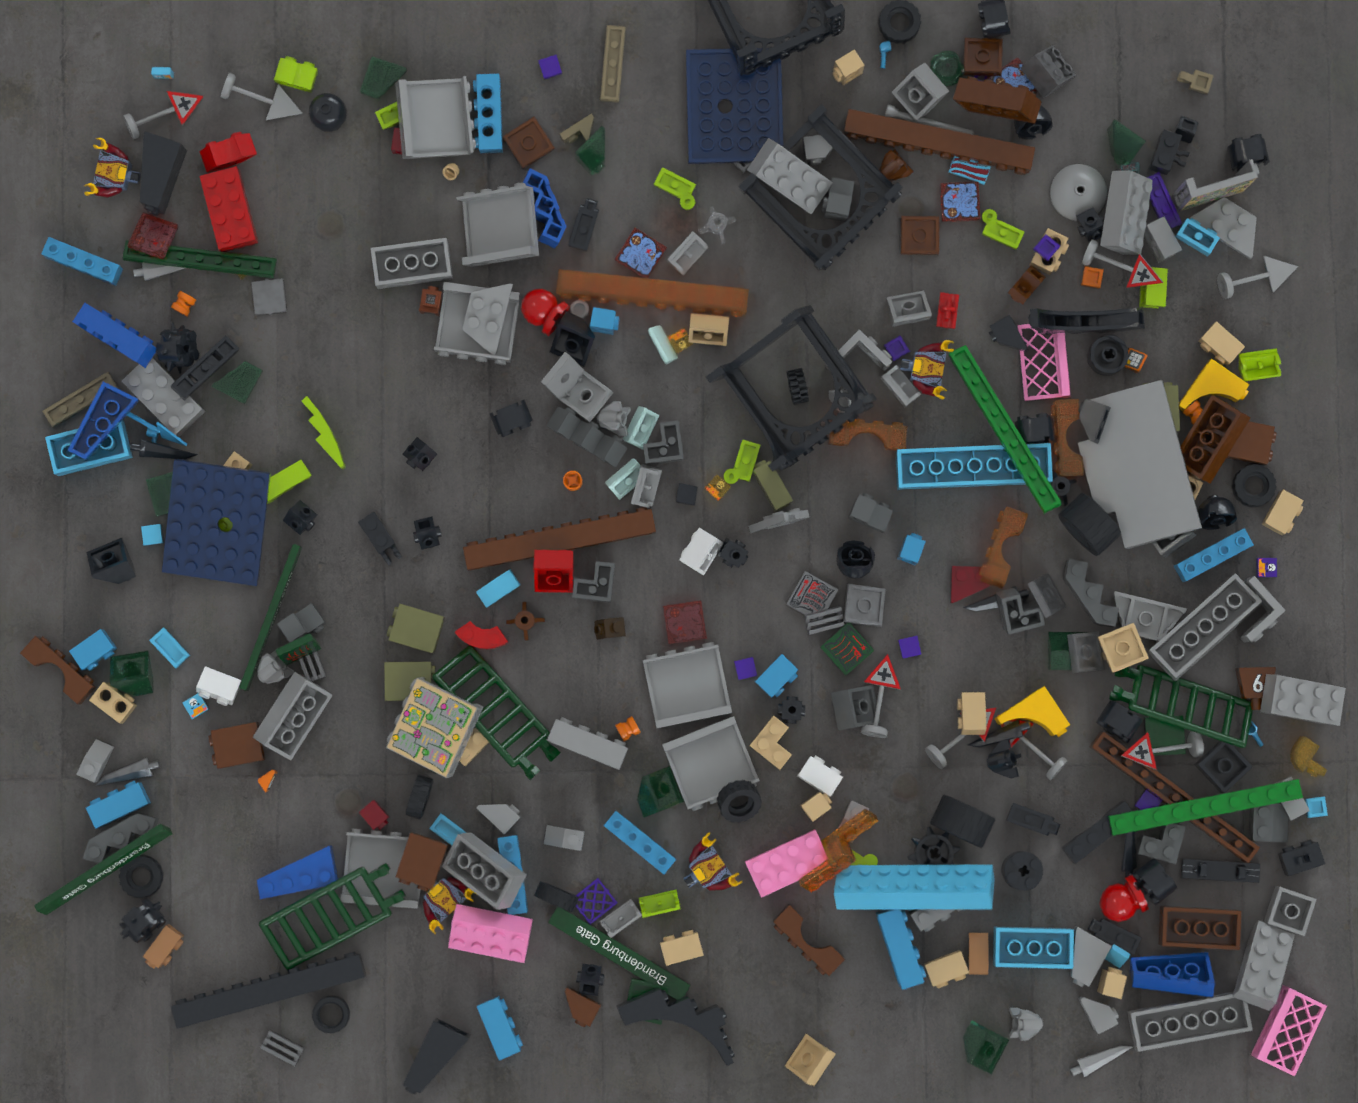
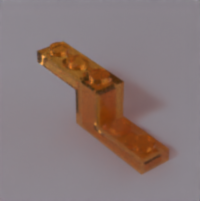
(838, 850)

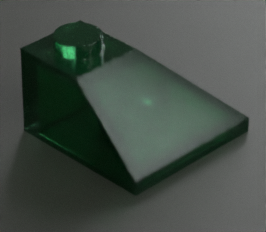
(1123, 143)
(592, 152)
(1059, 650)
(132, 673)
(658, 792)
(983, 1046)

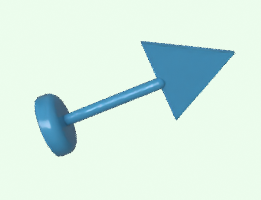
(164, 432)

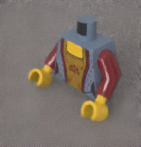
(112, 172)
(928, 368)
(709, 868)
(442, 900)

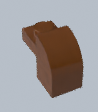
(1026, 285)

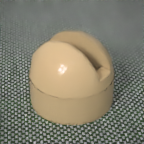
(451, 171)

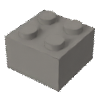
(920, 91)
(1289, 910)

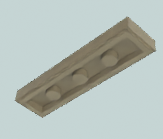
(612, 63)
(76, 401)

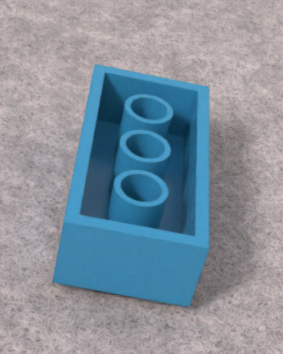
(899, 947)

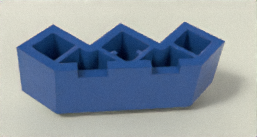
(546, 208)

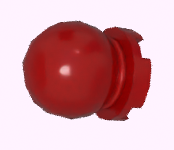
(542, 309)
(1121, 901)

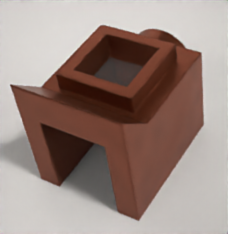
(431, 301)

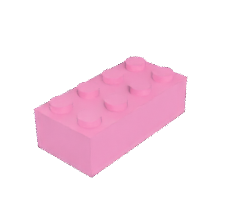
(786, 863)
(490, 933)

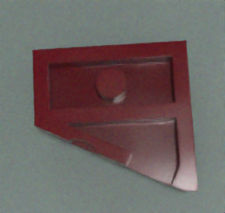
(965, 582)

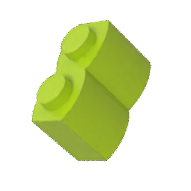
(296, 74)

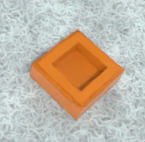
(1092, 277)

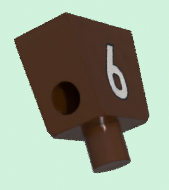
(1252, 682)

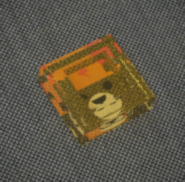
(679, 340)
(717, 487)

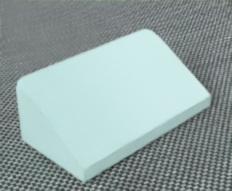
(662, 344)
(641, 427)
(624, 479)

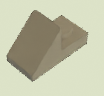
(582, 127)

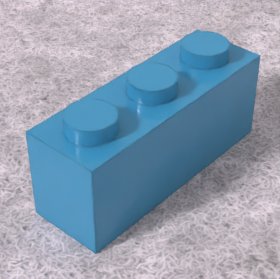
(117, 804)
(500, 1027)

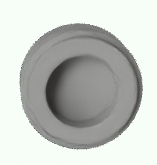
(579, 308)

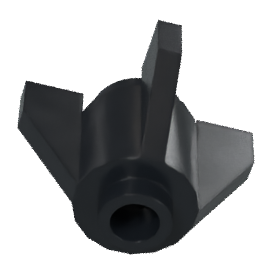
(1066, 484)
(1002, 760)

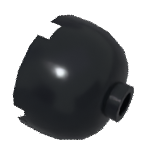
(327, 112)
(1042, 125)
(1216, 512)
(855, 559)

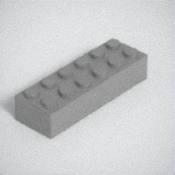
(1205, 627)
(1188, 1021)

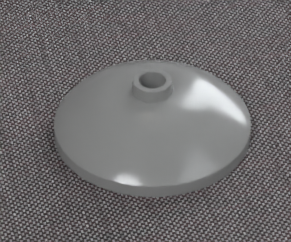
(1068, 200)

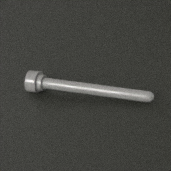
(893, 112)

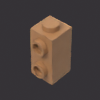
(163, 946)

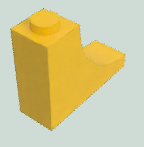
(1215, 381)
(1040, 709)

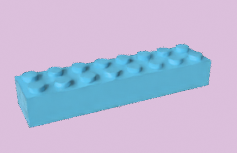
(964, 466)
(915, 887)

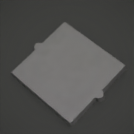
(269, 296)

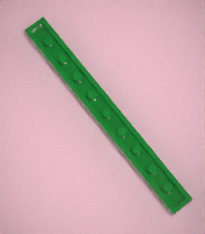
(1005, 429)
(1205, 807)

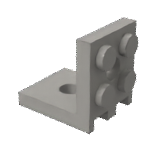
(869, 347)
(570, 384)
(1268, 620)

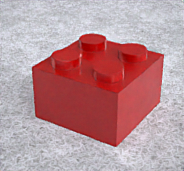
(553, 571)

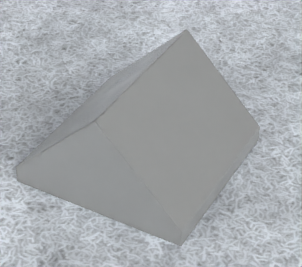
(908, 308)

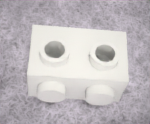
(701, 551)
(218, 686)
(820, 776)

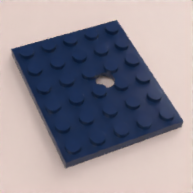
(755, 110)
(197, 501)

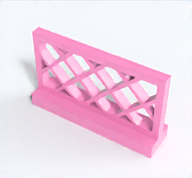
(1061, 366)
(1274, 1023)

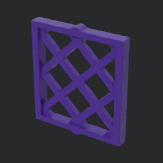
(606, 891)

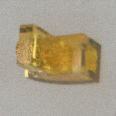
(1302, 755)

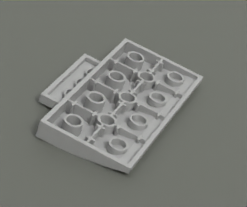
(1141, 467)

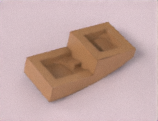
(978, 953)

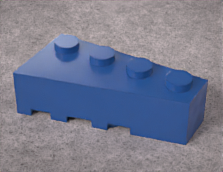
(115, 334)
(101, 419)
(305, 874)
(1174, 973)

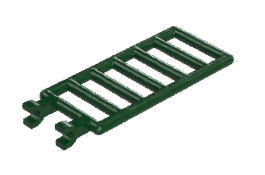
(1119, 694)
(550, 751)
(337, 938)

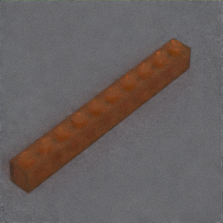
(653, 292)

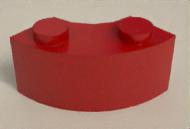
(228, 152)
(481, 638)

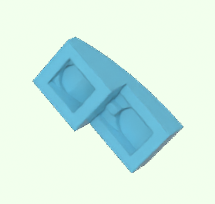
(498, 588)

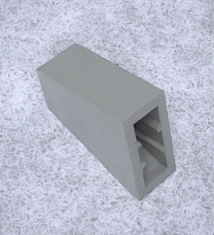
(1087, 957)

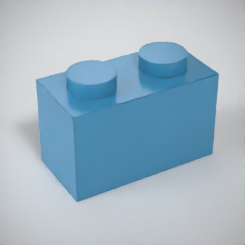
(604, 321)
(911, 549)
(93, 650)
(776, 676)

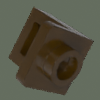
(609, 628)

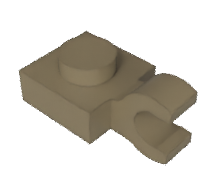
(1198, 81)

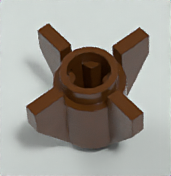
(894, 167)
(531, 620)

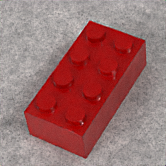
(228, 209)

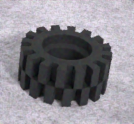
(797, 386)

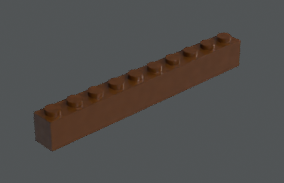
(939, 141)
(566, 537)
(1170, 793)

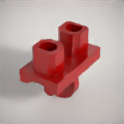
(947, 310)

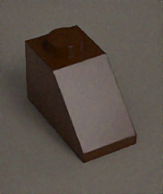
(581, 1007)

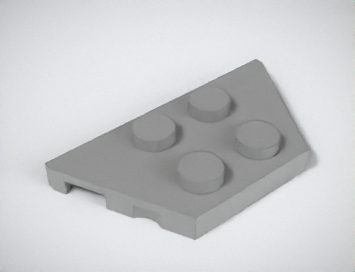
(1231, 224)
(487, 315)
(779, 519)
(1150, 617)

